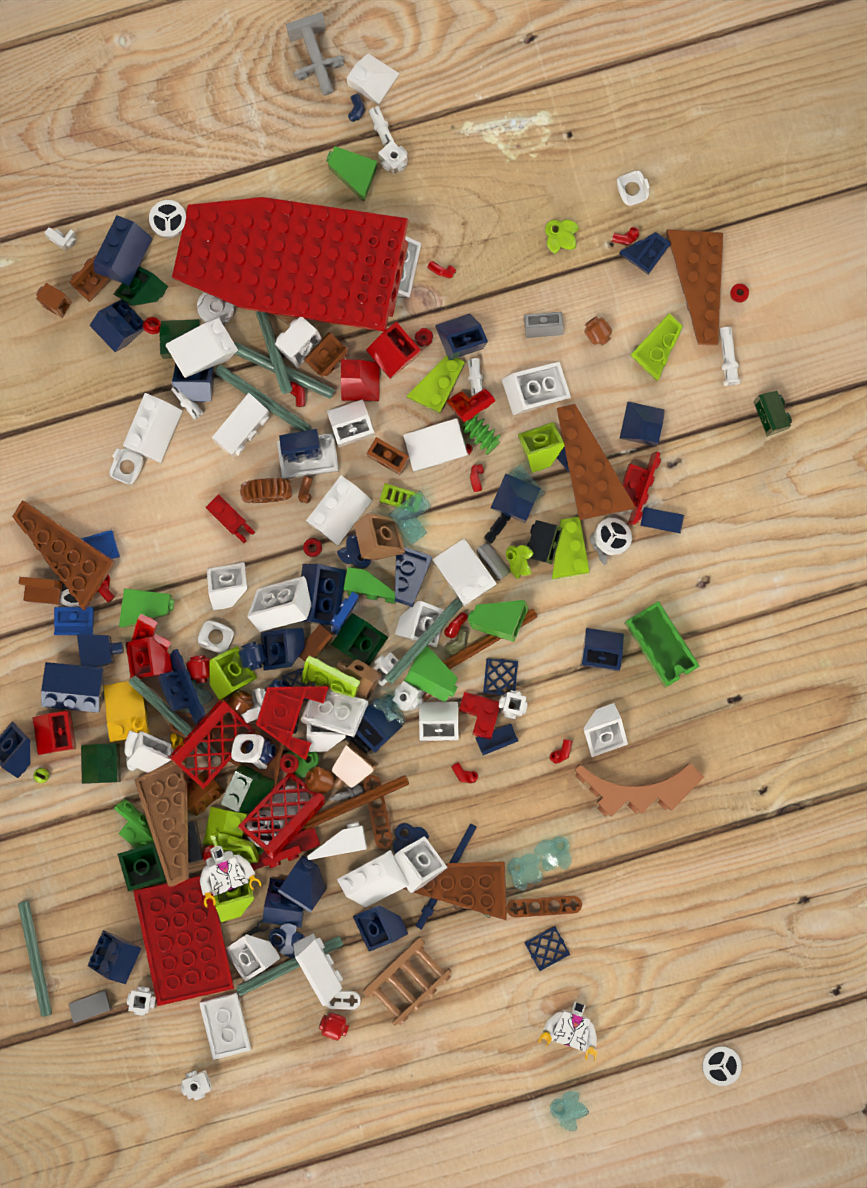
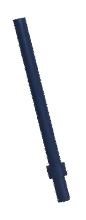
(428, 910)

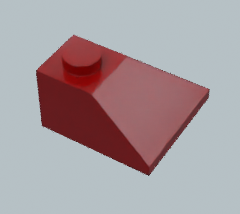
(359, 380)
(147, 658)

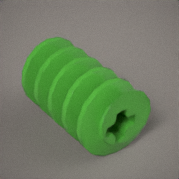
(481, 434)

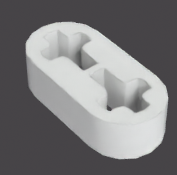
(345, 1005)

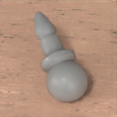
(602, 556)
(349, 793)

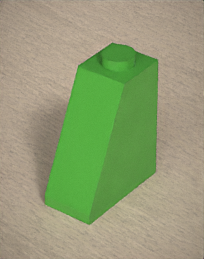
(353, 170)
(146, 603)
(499, 619)
(432, 675)

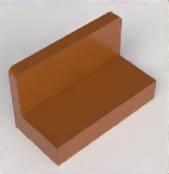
(41, 590)
(316, 643)

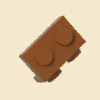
(87, 281)
(326, 355)
(198, 798)

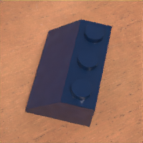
(122, 251)
(325, 592)
(72, 687)

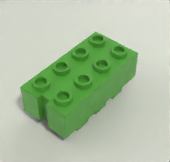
(661, 644)

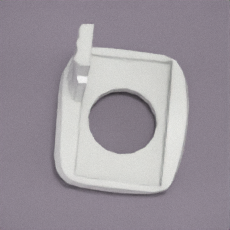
(637, 177)
(121, 455)
(204, 641)
(252, 714)
(254, 755)

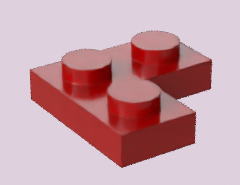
(467, 407)
(147, 627)
(485, 711)

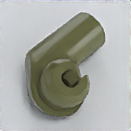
(457, 645)

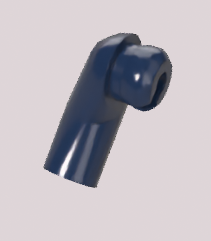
(358, 108)

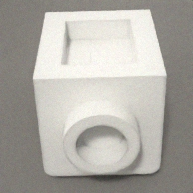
(58, 238)

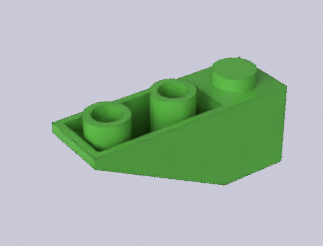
(365, 583)

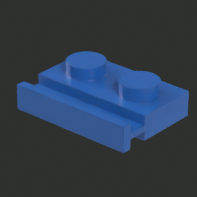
(105, 543)
(346, 609)
(73, 621)

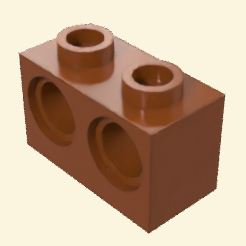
(53, 300)

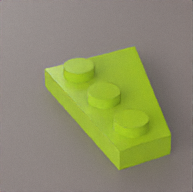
(655, 348)
(437, 384)
(570, 552)
(325, 675)

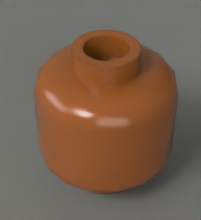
(598, 330)
(240, 702)
(319, 780)

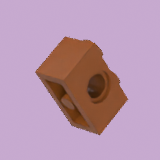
(387, 456)

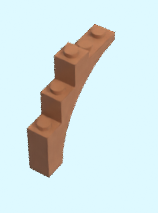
(613, 796)

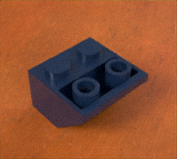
(117, 325)
(461, 336)
(300, 445)
(602, 649)
(375, 728)
(279, 908)
(114, 957)

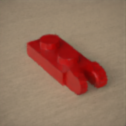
(228, 517)

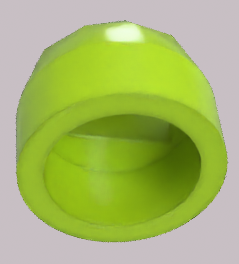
(42, 771)

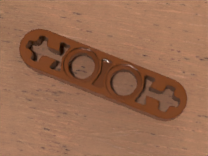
(381, 811)
(544, 910)

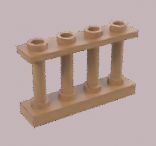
(404, 963)

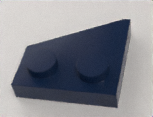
(646, 252)

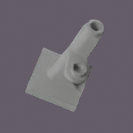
(306, 29)

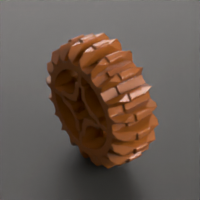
(266, 490)

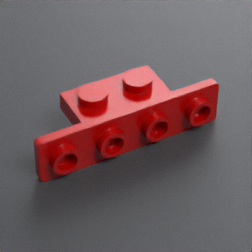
(637, 482)
(301, 842)

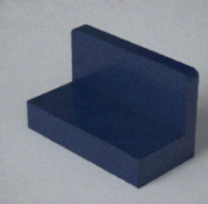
(500, 738)

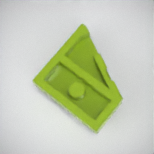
(236, 845)

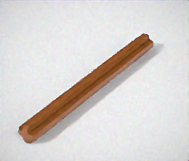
(482, 644)
(357, 801)

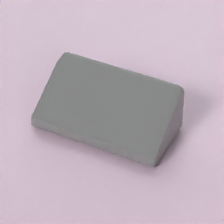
(543, 324)
(493, 561)
(89, 1006)

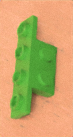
(137, 828)

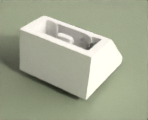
(350, 423)
(438, 721)

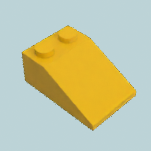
(121, 705)

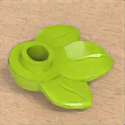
(563, 237)
(518, 557)

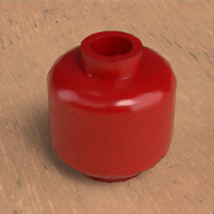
(199, 668)
(333, 1026)

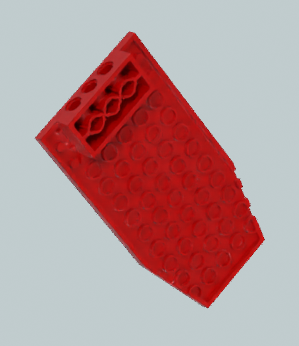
(295, 259)

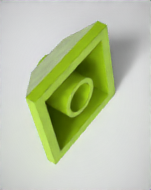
(541, 446)
(228, 674)
(225, 822)
(234, 902)

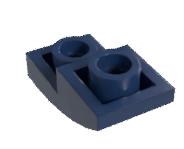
(662, 520)

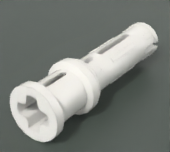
(730, 365)

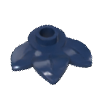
(352, 553)
(414, 834)
(288, 938)

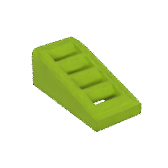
(383, 499)

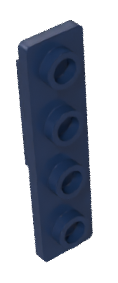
(179, 688)

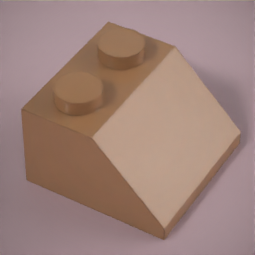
(378, 537)

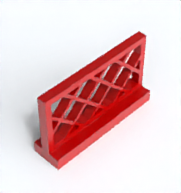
(198, 733)
(291, 828)

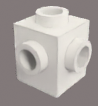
(393, 157)
(384, 665)
(408, 696)
(519, 702)
(134, 1000)
(202, 1081)

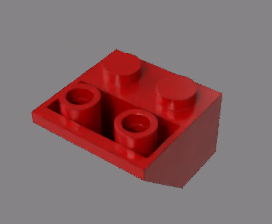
(393, 350)
(54, 732)

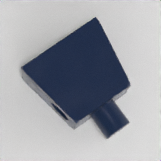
(98, 650)

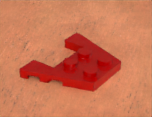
(281, 711)

